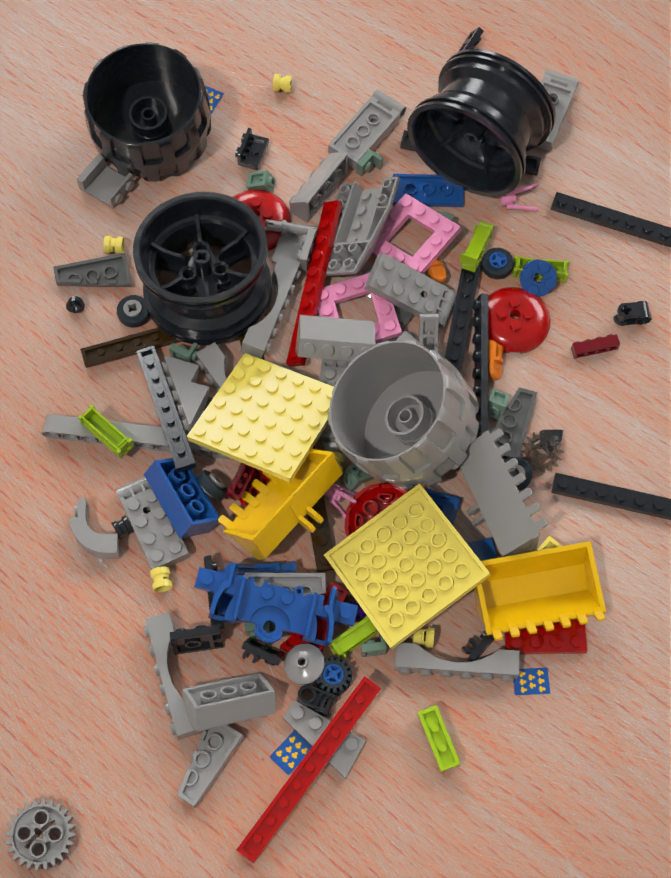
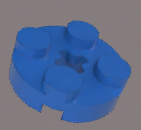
(542, 268)

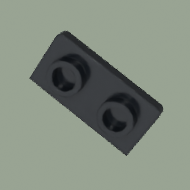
(251, 150)

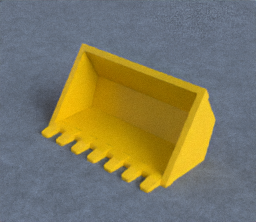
(281, 505)
(540, 590)

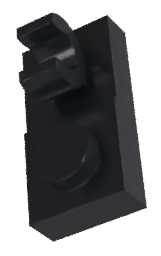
(472, 39)
(477, 651)
(269, 654)

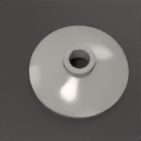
(310, 670)

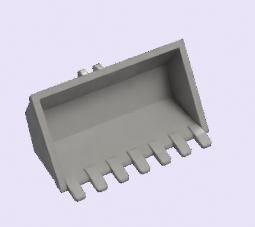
(498, 496)

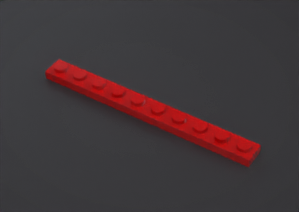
(316, 272)
(308, 770)

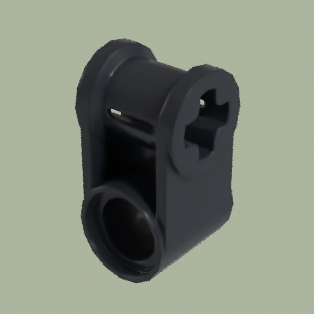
(633, 313)
(318, 700)

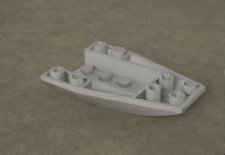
(359, 225)

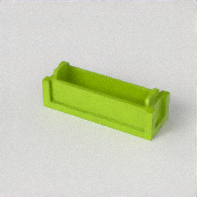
(477, 246)
(559, 266)
(106, 432)
(353, 638)
(438, 738)

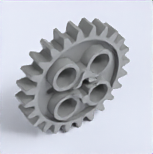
(52, 848)

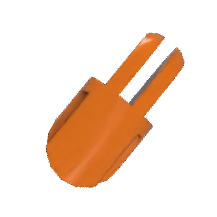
(437, 271)
(495, 360)

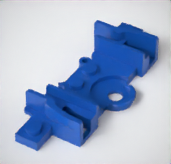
(273, 603)

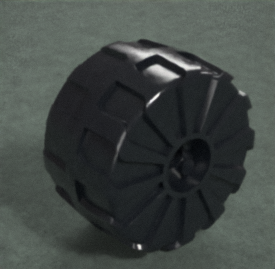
(141, 120)

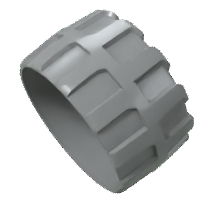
(403, 414)

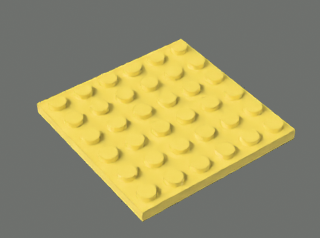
(265, 417)
(406, 566)

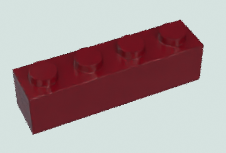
(595, 346)
(240, 482)

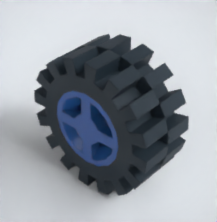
(333, 667)

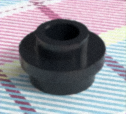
(75, 304)

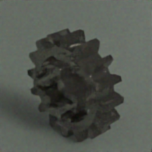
(539, 459)

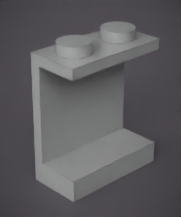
(104, 182)

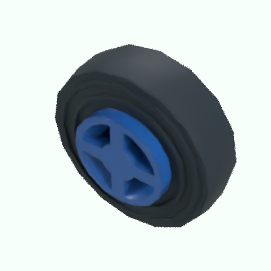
(502, 258)

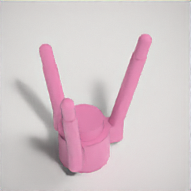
(510, 198)
(338, 493)

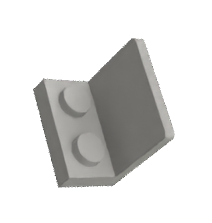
(296, 248)

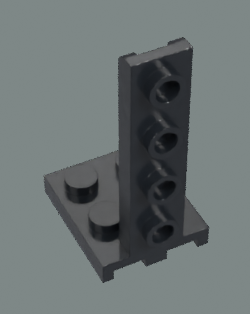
(201, 637)

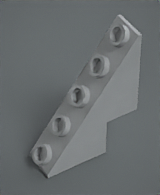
(185, 391)

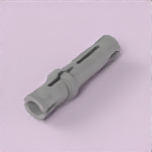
(286, 227)

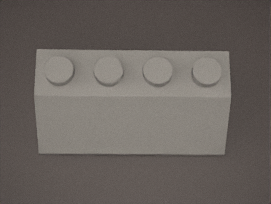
(319, 186)
(333, 337)
(229, 701)

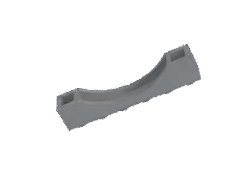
(258, 335)
(213, 363)
(159, 630)
(414, 659)

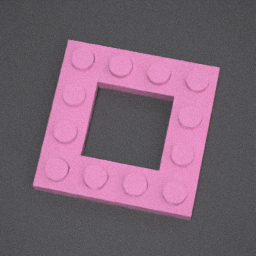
(443, 233)
(388, 324)

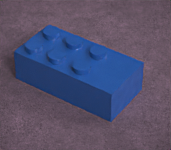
(181, 498)

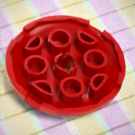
(266, 206)
(522, 333)
(369, 503)

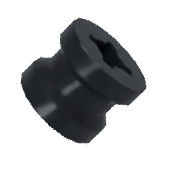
(122, 527)

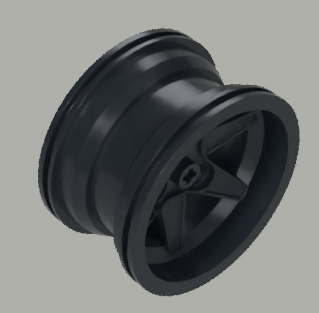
(482, 122)
(196, 223)

